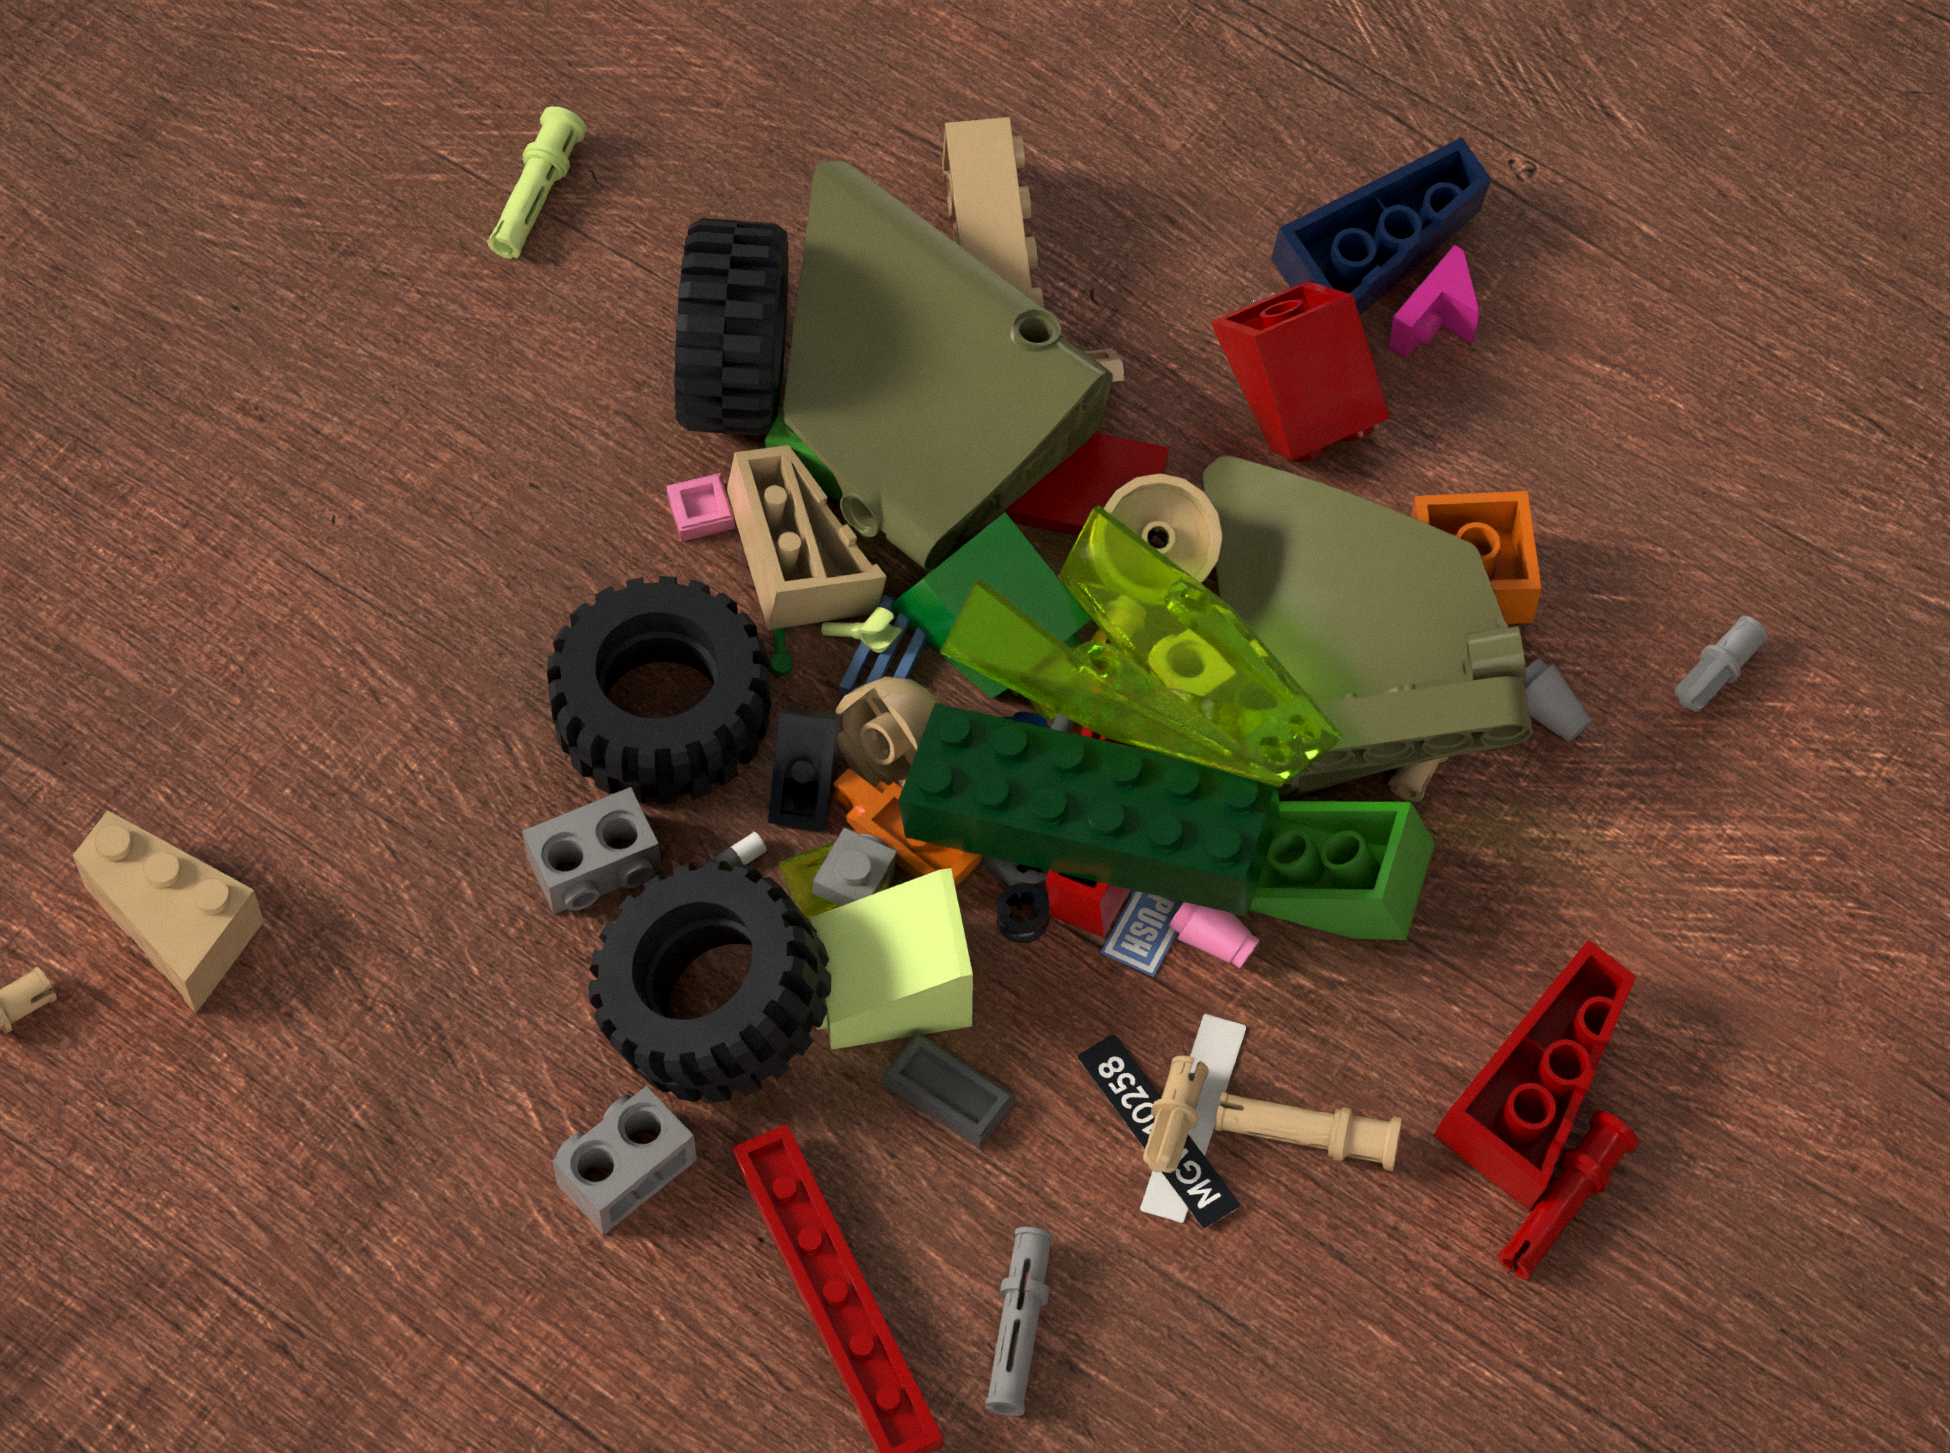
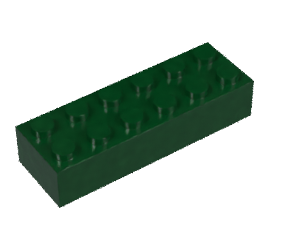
(1089, 809)

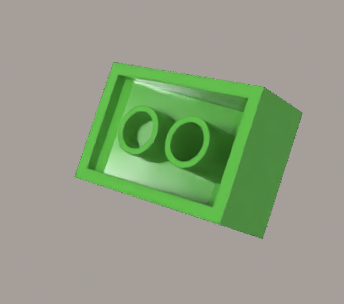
(1346, 867)

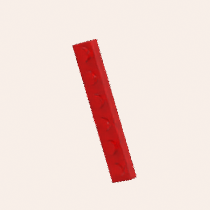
(836, 1294)

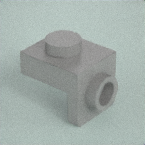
(854, 868)

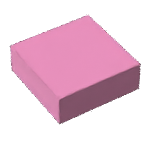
(700, 507)

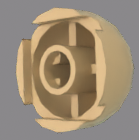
(884, 728)

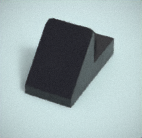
(804, 768)

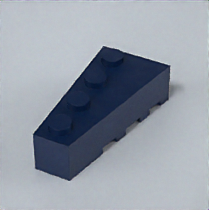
(1385, 227)

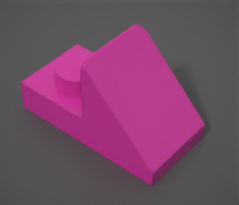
(1441, 299)

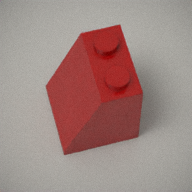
(1304, 369)

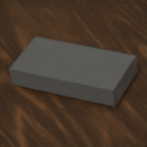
(948, 1090)

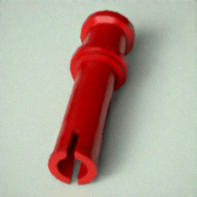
(1582, 1174)

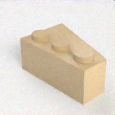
(795, 545)
(169, 903)

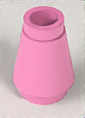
(1214, 933)

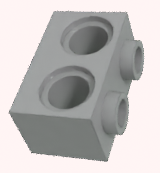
(586, 839)
(635, 1168)

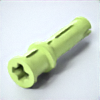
(544, 164)

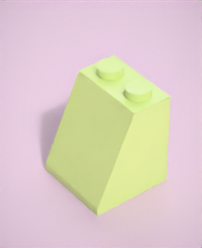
(897, 963)

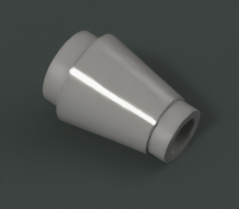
(1554, 702)

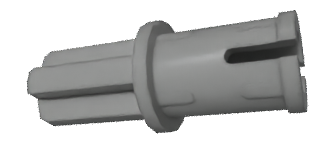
(1721, 663)

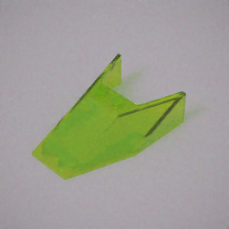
(1182, 669)

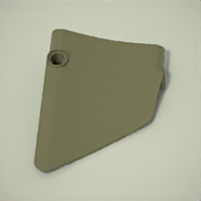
(925, 373)
(1371, 619)

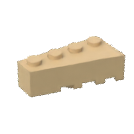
(987, 200)

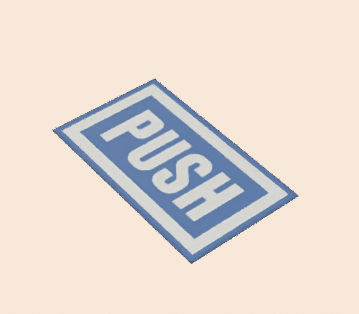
(1143, 932)

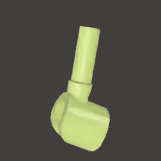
(874, 632)

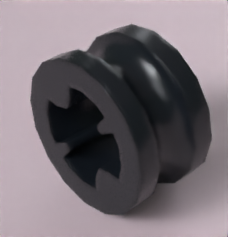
(1015, 896)

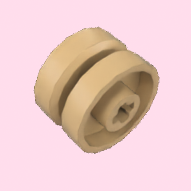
(1174, 513)

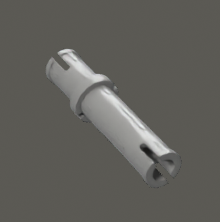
(1029, 1254)

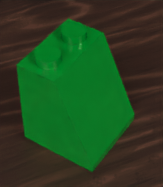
(1012, 568)

